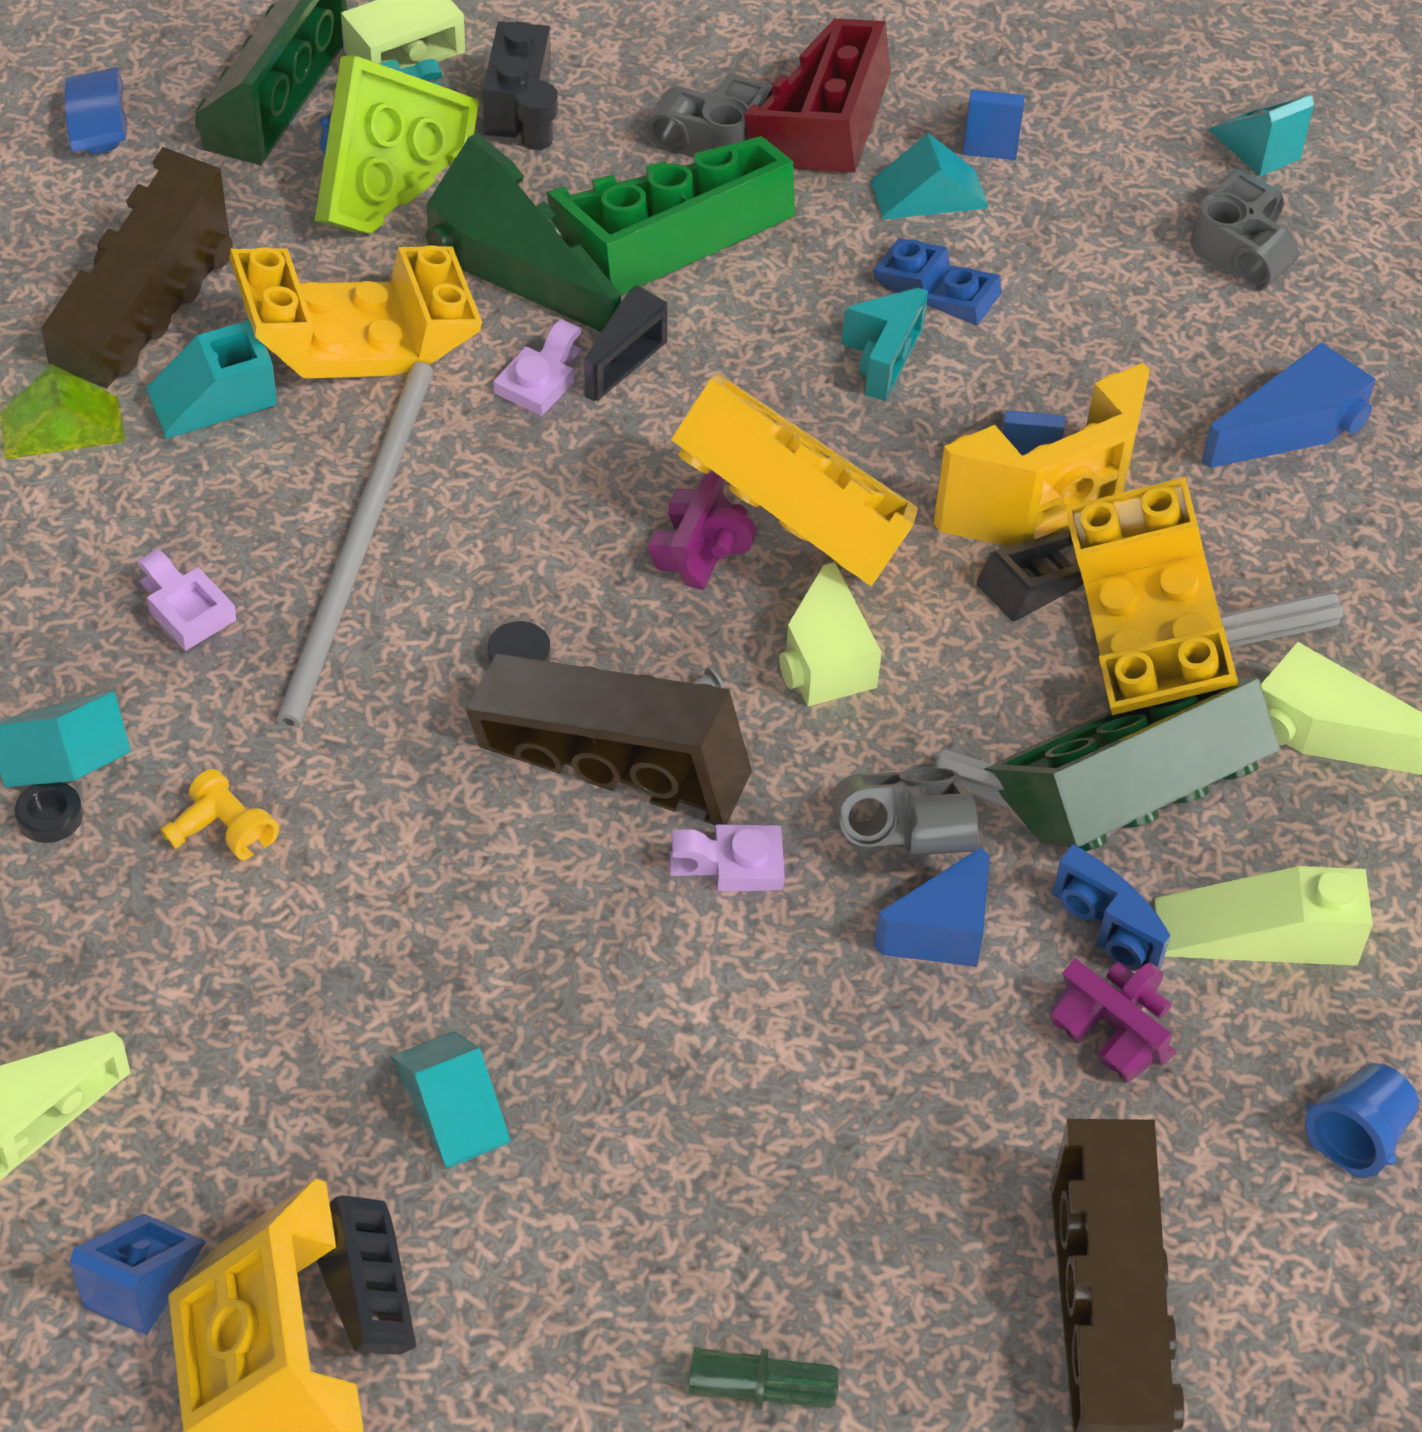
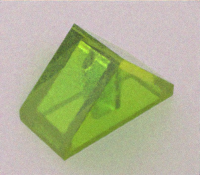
(60, 415)

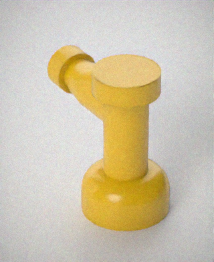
(215, 801)

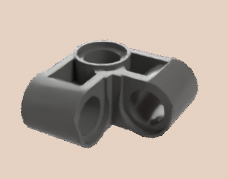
(704, 121)
(1240, 230)
(917, 808)

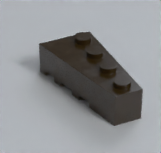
(142, 271)
(616, 729)
(1114, 1278)

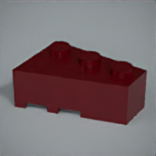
(830, 99)

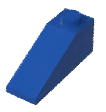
(1294, 410)

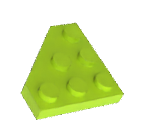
(385, 141)

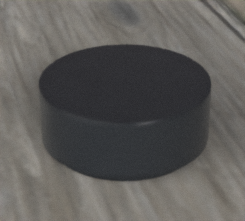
(519, 640)
(48, 812)

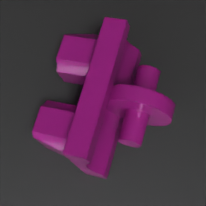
(706, 531)
(1138, 1035)

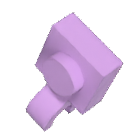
(540, 378)
(184, 605)
(738, 856)

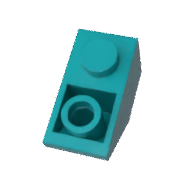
(213, 381)

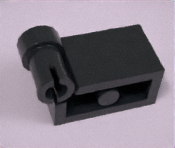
(519, 85)

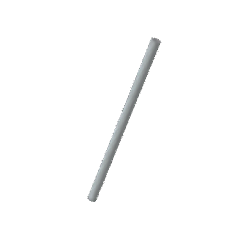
(354, 547)

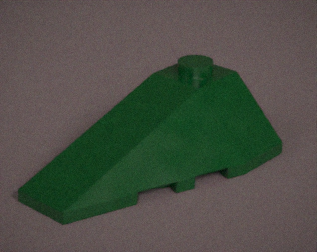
(511, 240)

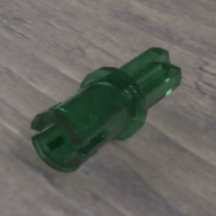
(762, 1379)

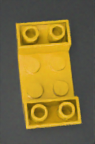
(358, 325)
(1012, 498)
(1150, 596)
(244, 1329)

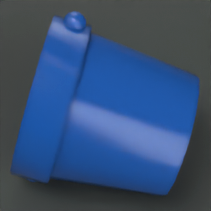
(1363, 1119)

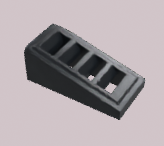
(626, 342)
(1014, 590)
(367, 1277)

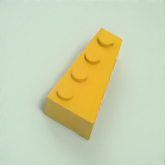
(795, 478)

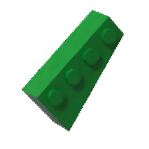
(677, 210)

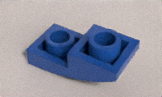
(95, 111)
(950, 288)
(1129, 925)

